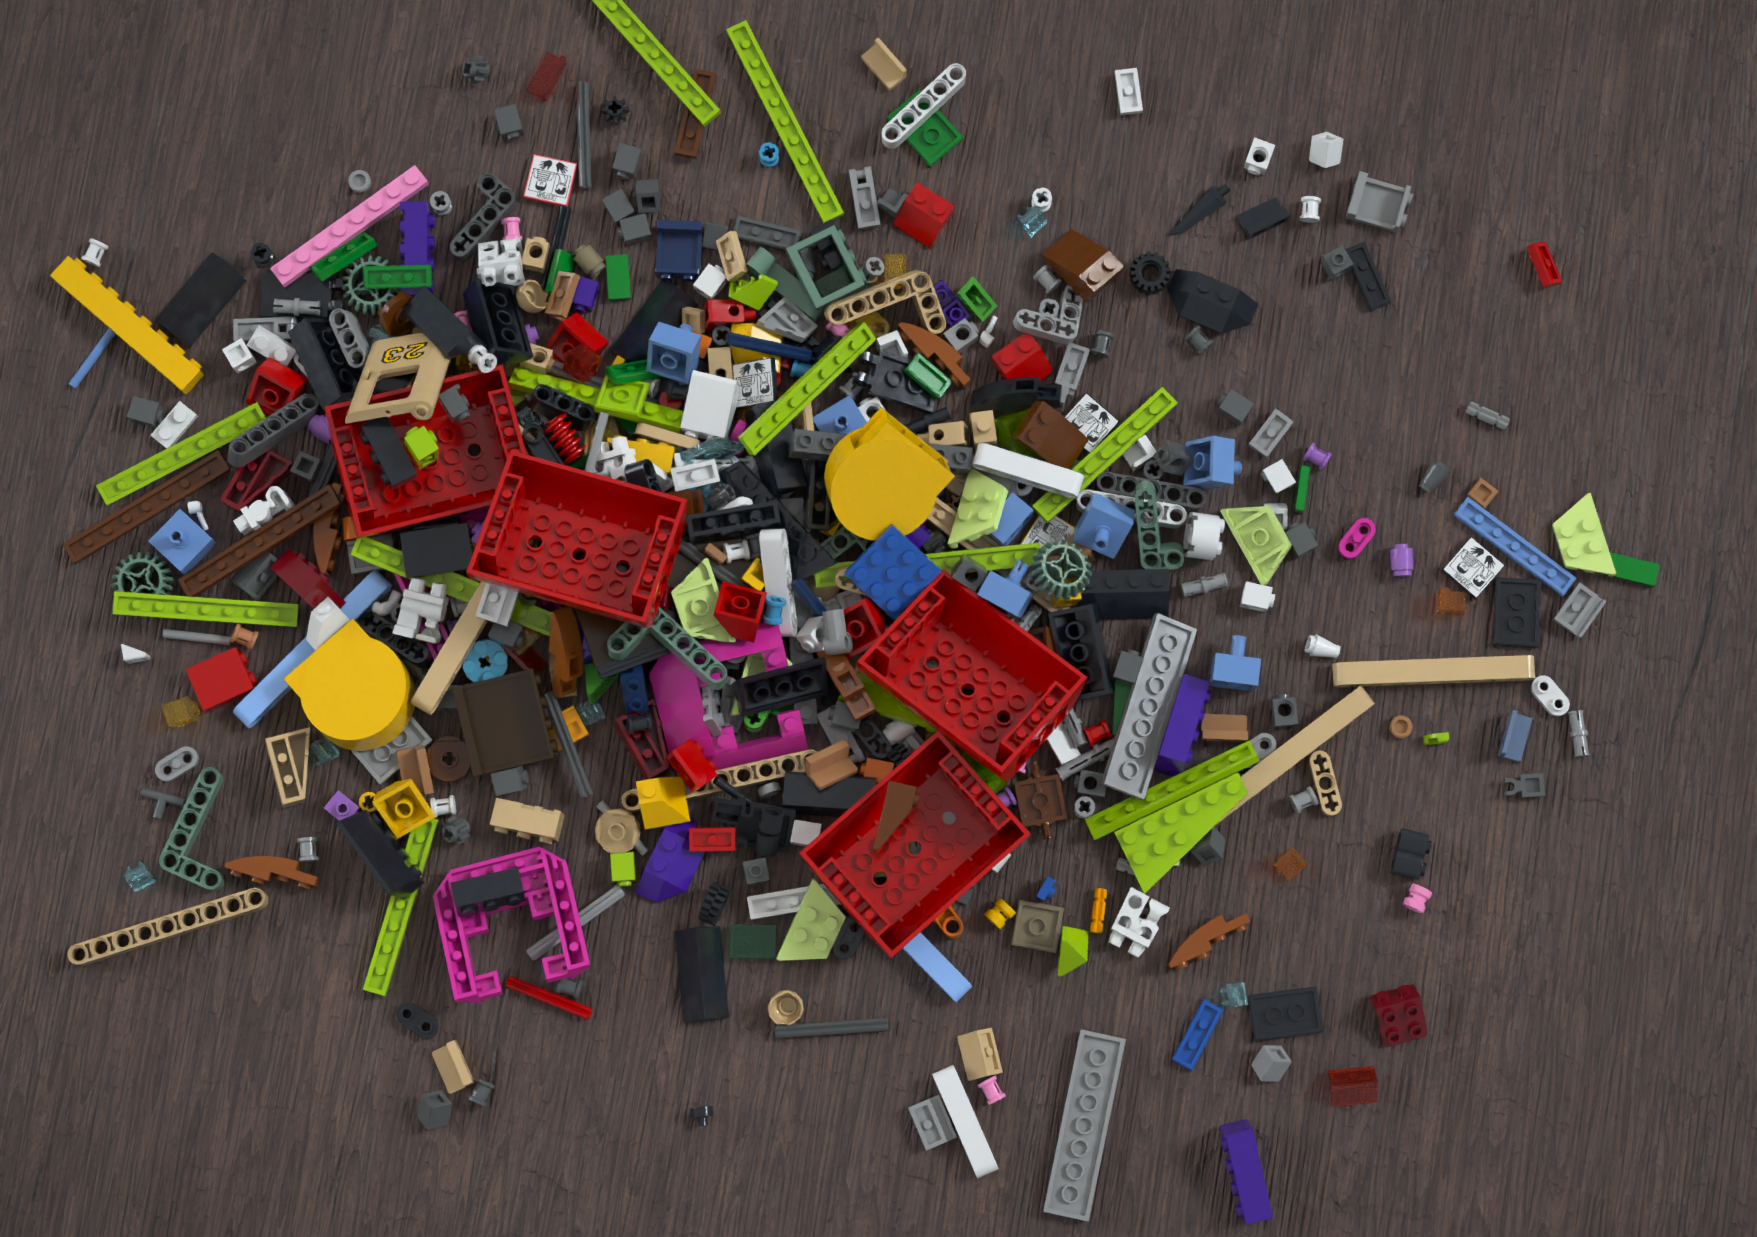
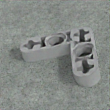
(1062, 322)

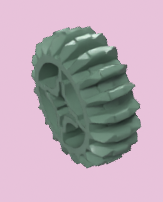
(353, 292)
(1071, 564)
(146, 574)

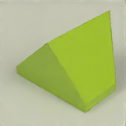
(753, 292)
(1072, 949)

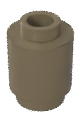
(589, 260)

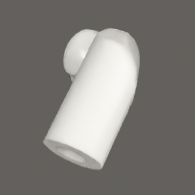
(386, 607)

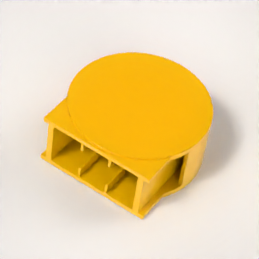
(884, 478)
(355, 690)

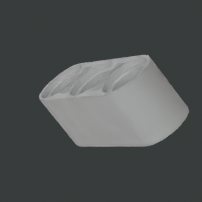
(343, 334)

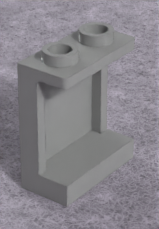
(1378, 203)

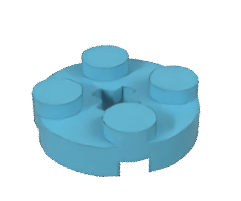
(482, 649)

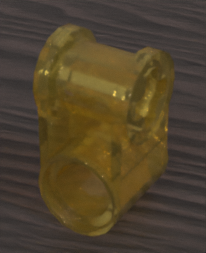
(873, 321)

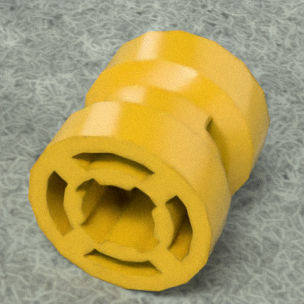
(996, 917)

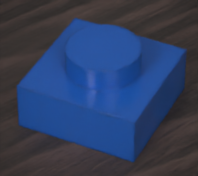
(1047, 890)

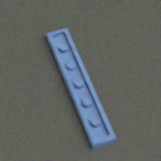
(1514, 546)

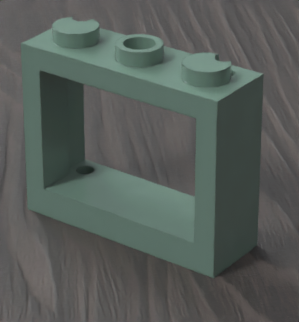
(848, 257)

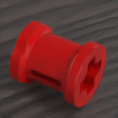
(1097, 732)

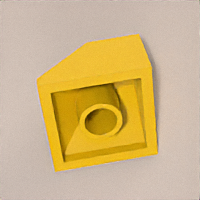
(744, 355)
(662, 802)
(403, 807)

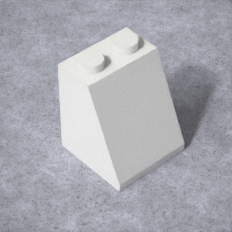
(709, 406)

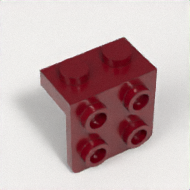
(1399, 1015)

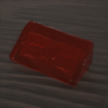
(528, 660)

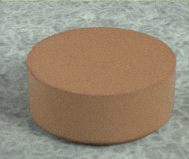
(1400, 727)

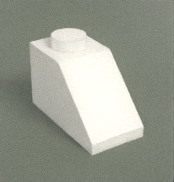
(324, 623)

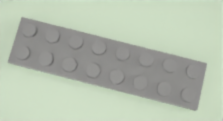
(1149, 707)
(1084, 1125)

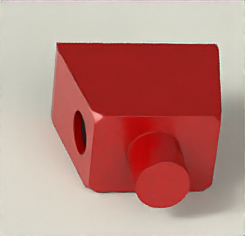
(718, 314)

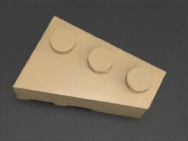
(289, 764)
(527, 821)

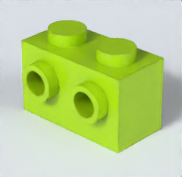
(421, 446)

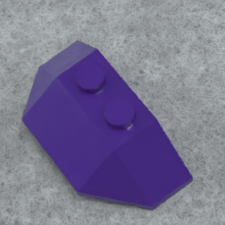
(670, 864)

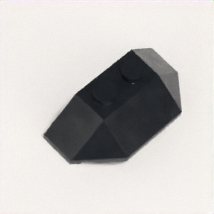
(1210, 301)
(817, 505)

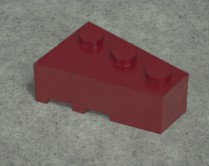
(254, 480)
(305, 580)
(644, 747)

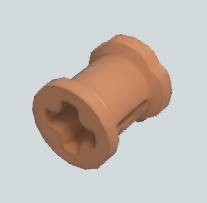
(243, 636)

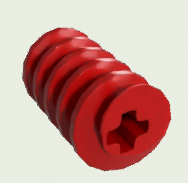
(564, 439)

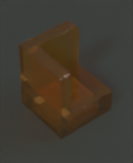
(1450, 602)
(1290, 864)

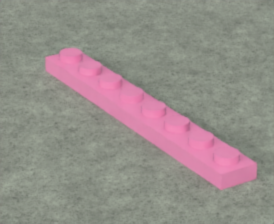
(349, 225)

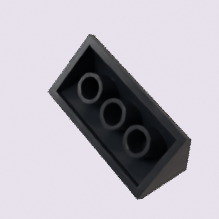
(200, 299)
(662, 306)
(440, 324)
(774, 466)
(781, 687)
(831, 801)
(701, 974)

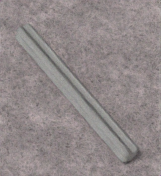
(585, 916)

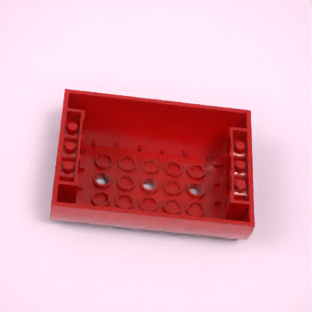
(457, 480)
(572, 514)
(979, 651)
(950, 854)

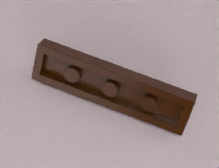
(691, 129)

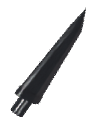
(1205, 206)

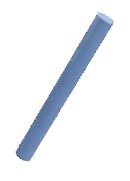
(92, 358)

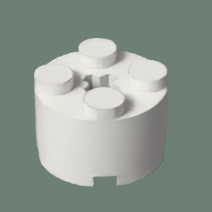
(1203, 536)

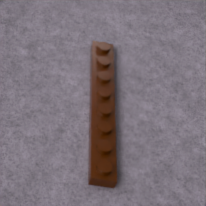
(146, 507)
(260, 541)

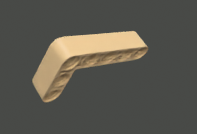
(889, 298)

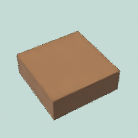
(1482, 493)
(714, 553)

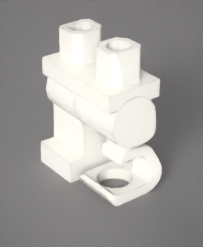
(500, 266)
(613, 462)
(262, 512)
(421, 604)
(1131, 926)

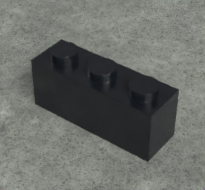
(388, 452)
(488, 892)

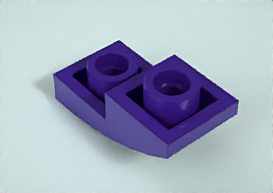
(951, 306)

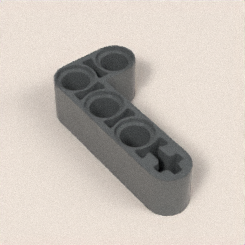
(479, 221)

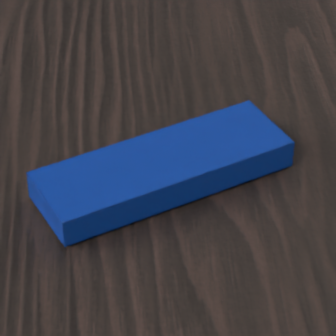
(1197, 1034)

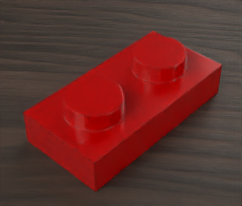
(1544, 264)
(711, 838)

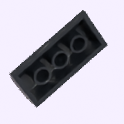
(498, 321)
(324, 361)
(1128, 593)
(1081, 643)
(381, 853)

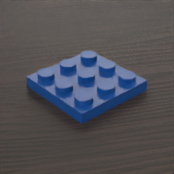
(892, 571)

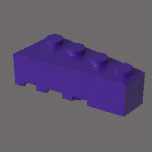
(418, 238)
(1182, 726)
(1246, 1171)

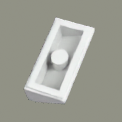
(1062, 745)

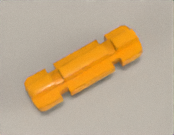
(1098, 910)

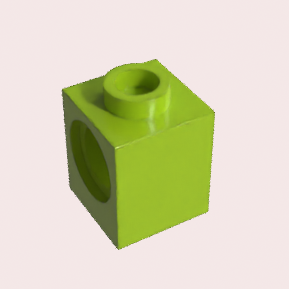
(623, 868)

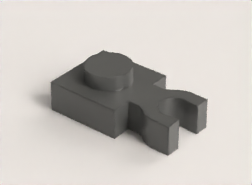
(1528, 785)

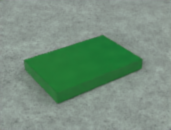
(933, 137)

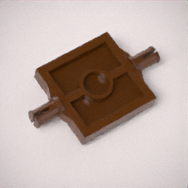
(1040, 800)

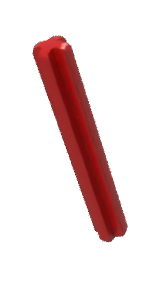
(548, 997)

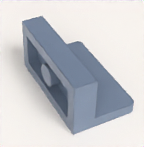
(1515, 736)

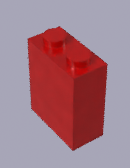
(221, 679)

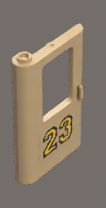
(395, 358)

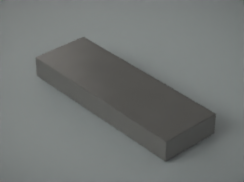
(766, 233)

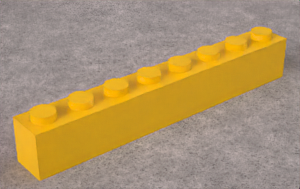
(127, 325)

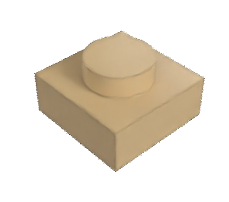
(694, 318)

